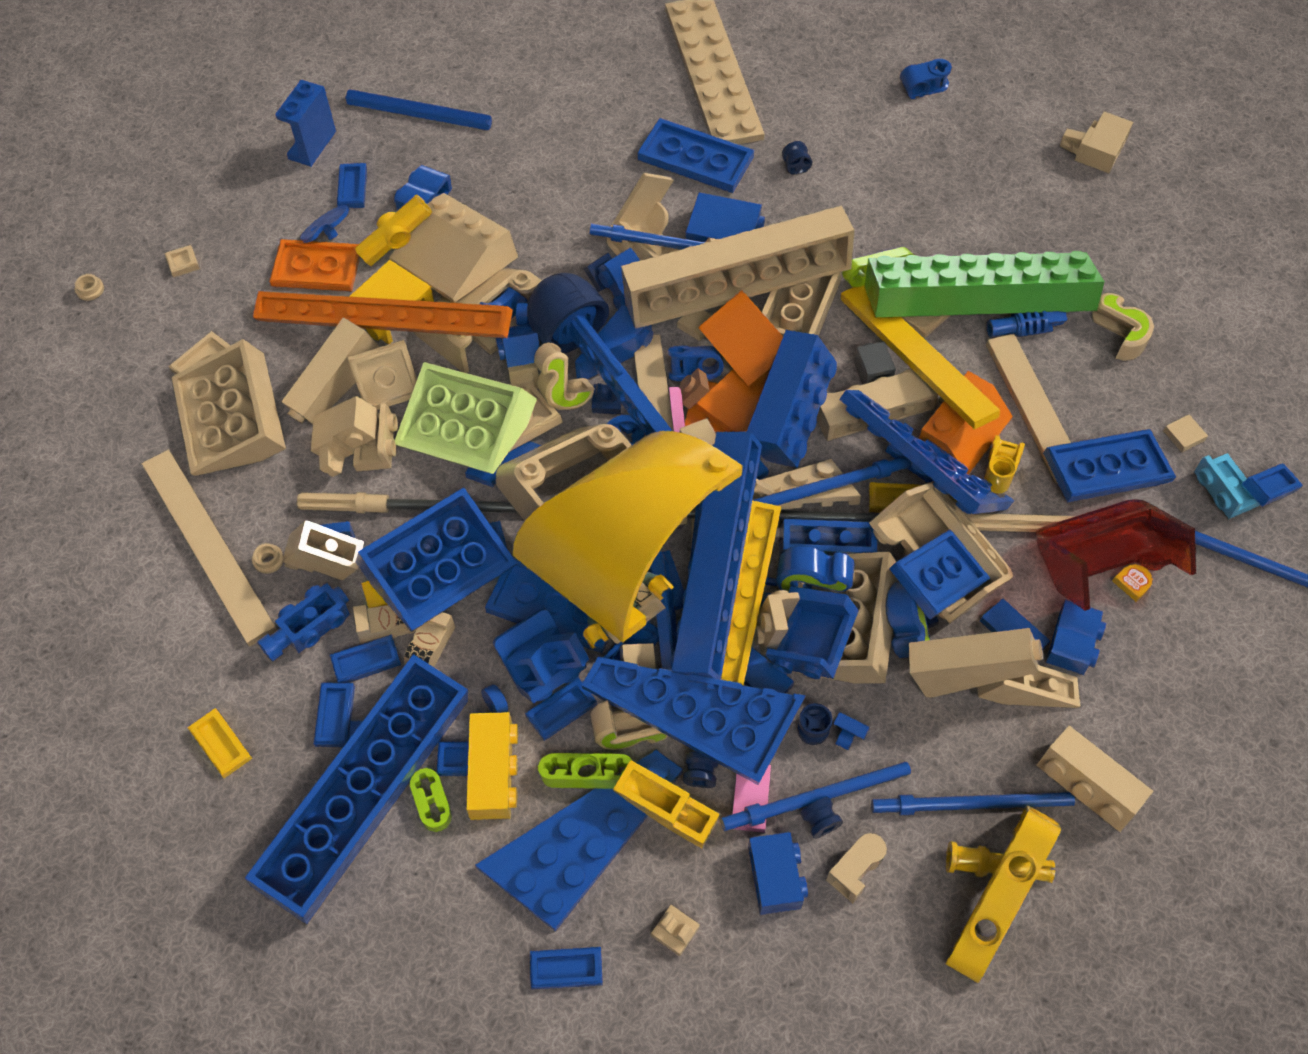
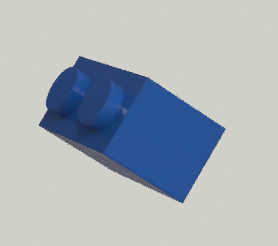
(519, 346)
(776, 873)

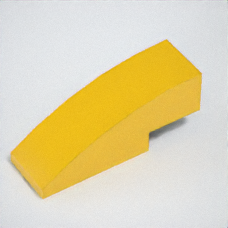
(666, 804)

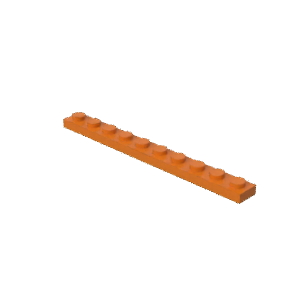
(384, 314)

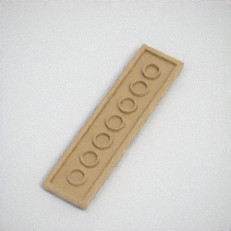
(714, 71)

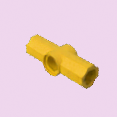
(393, 230)

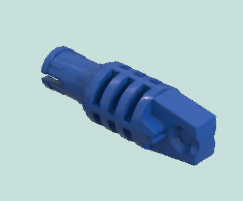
(1026, 323)

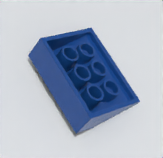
(435, 559)

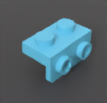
(1224, 483)

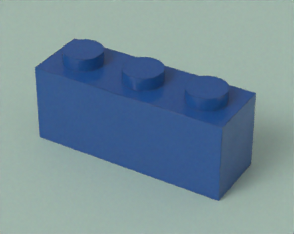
(828, 536)

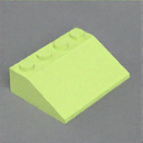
(464, 418)

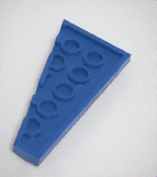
(927, 458)
(710, 715)
(569, 851)

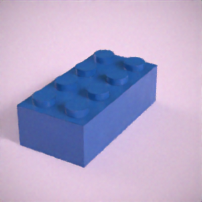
(792, 397)

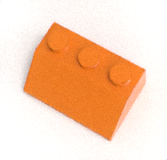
(957, 437)

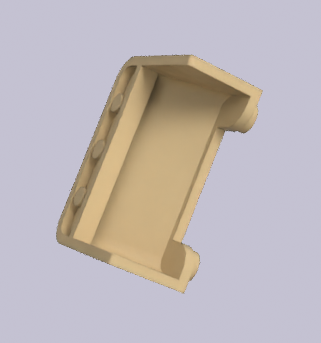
(453, 346)

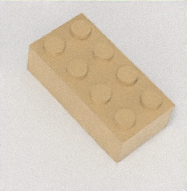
(802, 305)

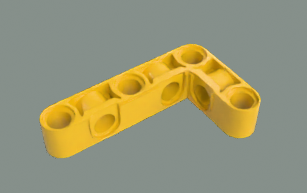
(1004, 893)

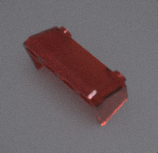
(1112, 539)

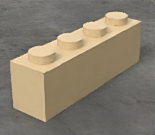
(899, 394)

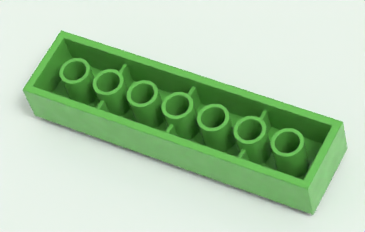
(982, 284)

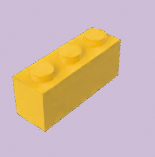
(491, 766)

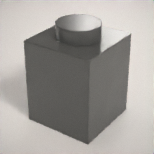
(874, 362)

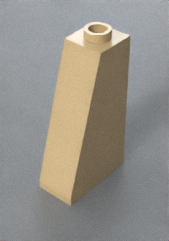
(328, 373)
(973, 660)

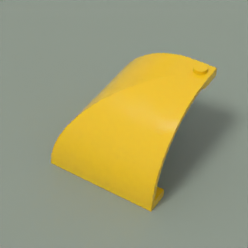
(613, 522)

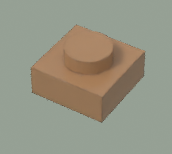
(694, 388)

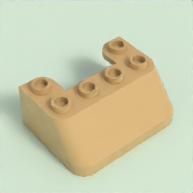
(928, 513)

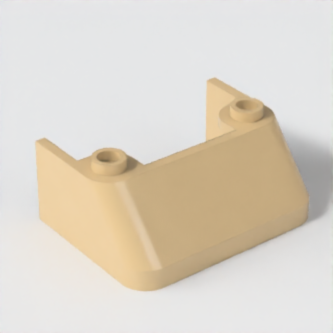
(645, 214)
(526, 472)

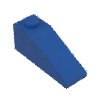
(620, 338)

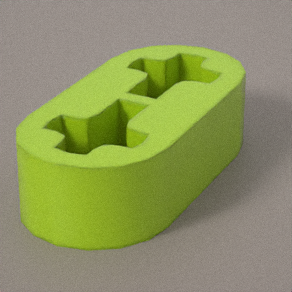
(438, 797)

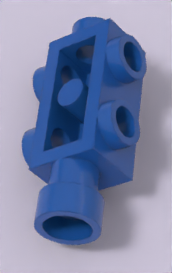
(306, 621)

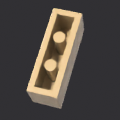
(1094, 778)

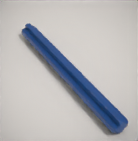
(418, 109)

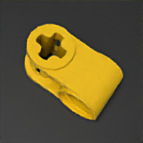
(1002, 464)

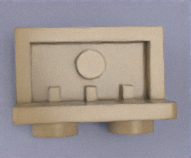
(378, 452)
(773, 619)

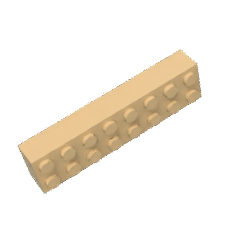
(747, 261)

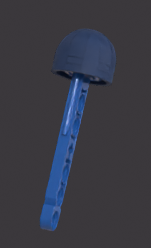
(570, 314)

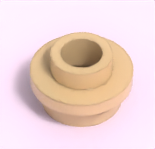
(89, 281)
(264, 551)

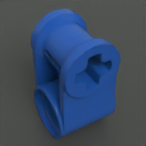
(924, 79)
(692, 359)

